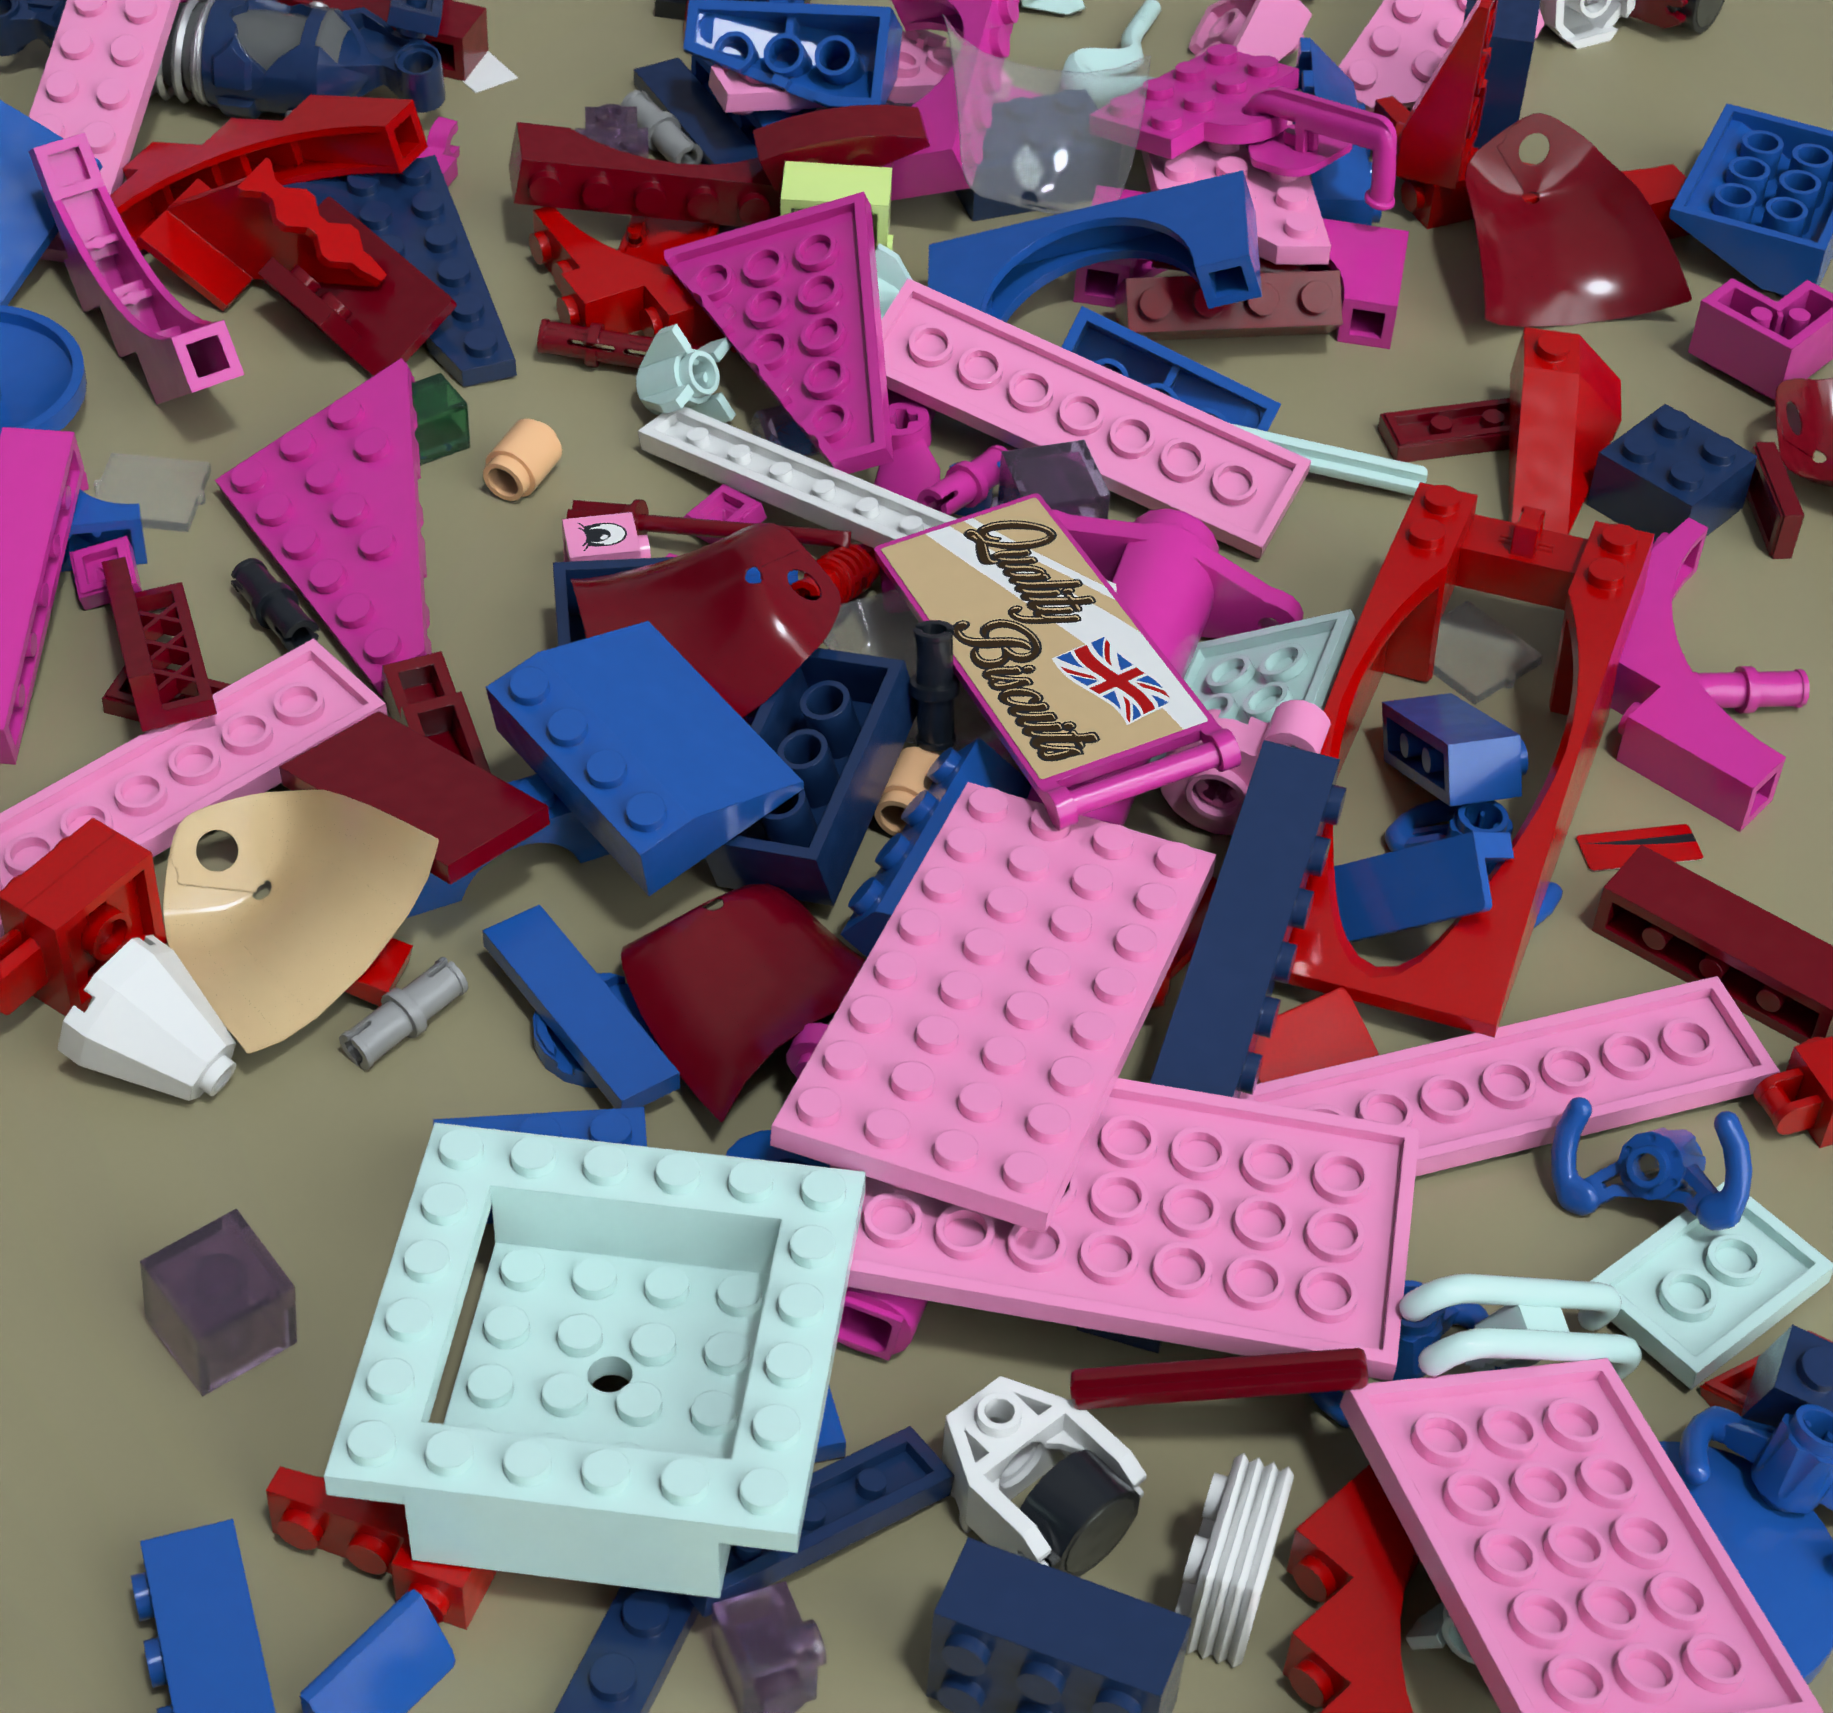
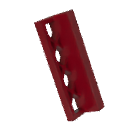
(148, 658)

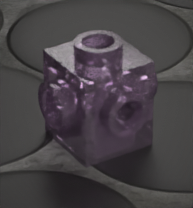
(616, 128)

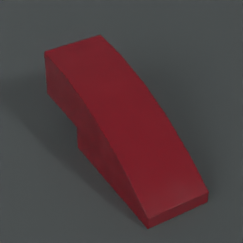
(841, 136)
(425, 700)

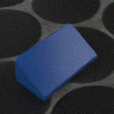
(386, 1665)

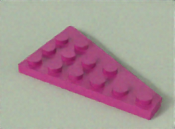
(806, 320)
(347, 519)

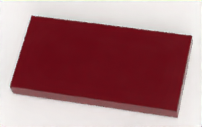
(423, 786)

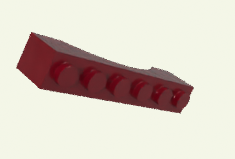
(576, 173)

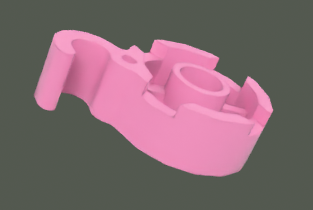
(1214, 797)

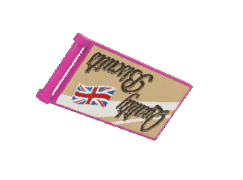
(1055, 658)

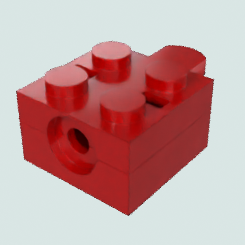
(74, 916)

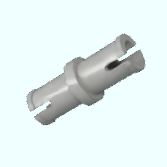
(663, 130)
(403, 1013)

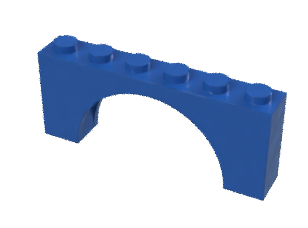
(1194, 226)

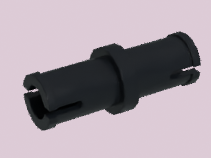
(273, 604)
(934, 685)

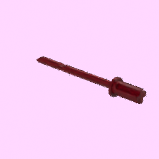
(699, 527)

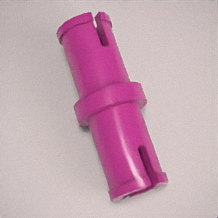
(965, 483)
(1749, 689)

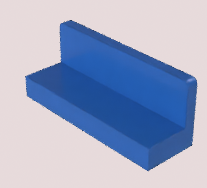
(1418, 884)

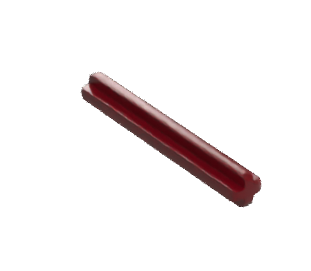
(1219, 1378)

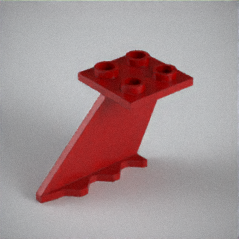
(230, 232)

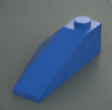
(806, 49)

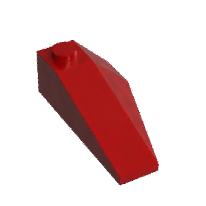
(1450, 107)
(1560, 419)

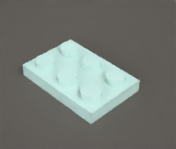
(1708, 1293)

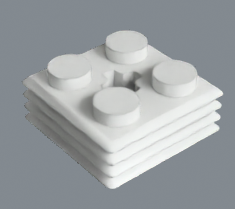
(1232, 1557)

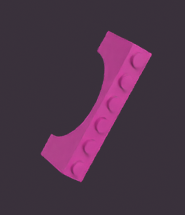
(987, 27)
(1368, 263)

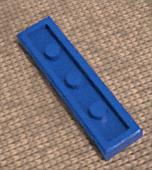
(581, 1009)

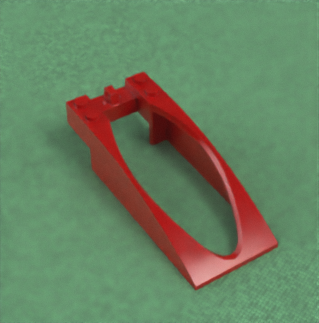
(1599, 586)

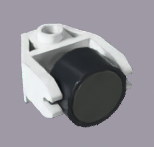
(1011, 1439)

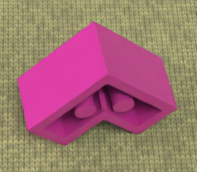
(1763, 338)

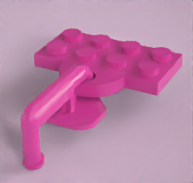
(1248, 101)

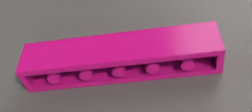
(37, 506)

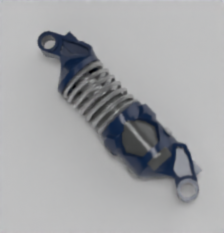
(264, 54)

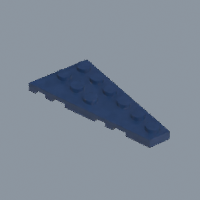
(423, 225)

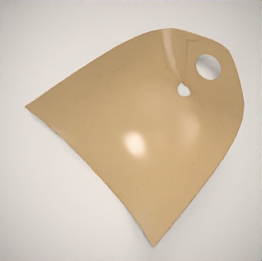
(335, 901)

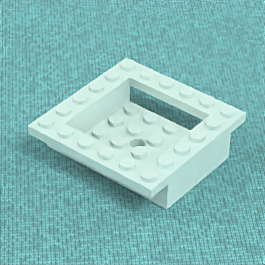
(638, 1262)

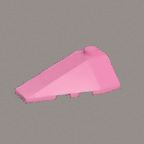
(1252, 27)

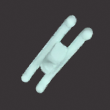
(1526, 1327)

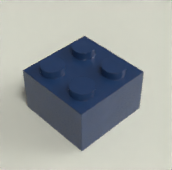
(1671, 472)

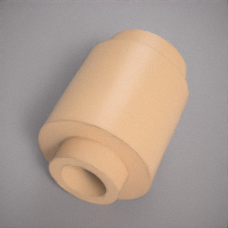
(521, 459)
(904, 784)

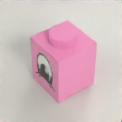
(603, 538)

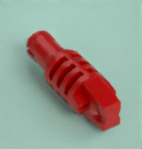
(849, 569)

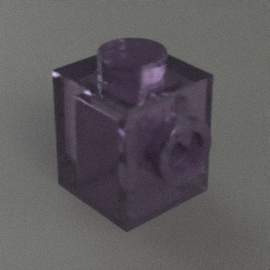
(767, 1650)

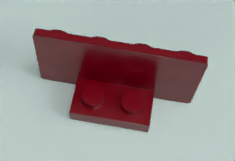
(366, 321)

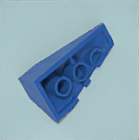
(1167, 371)

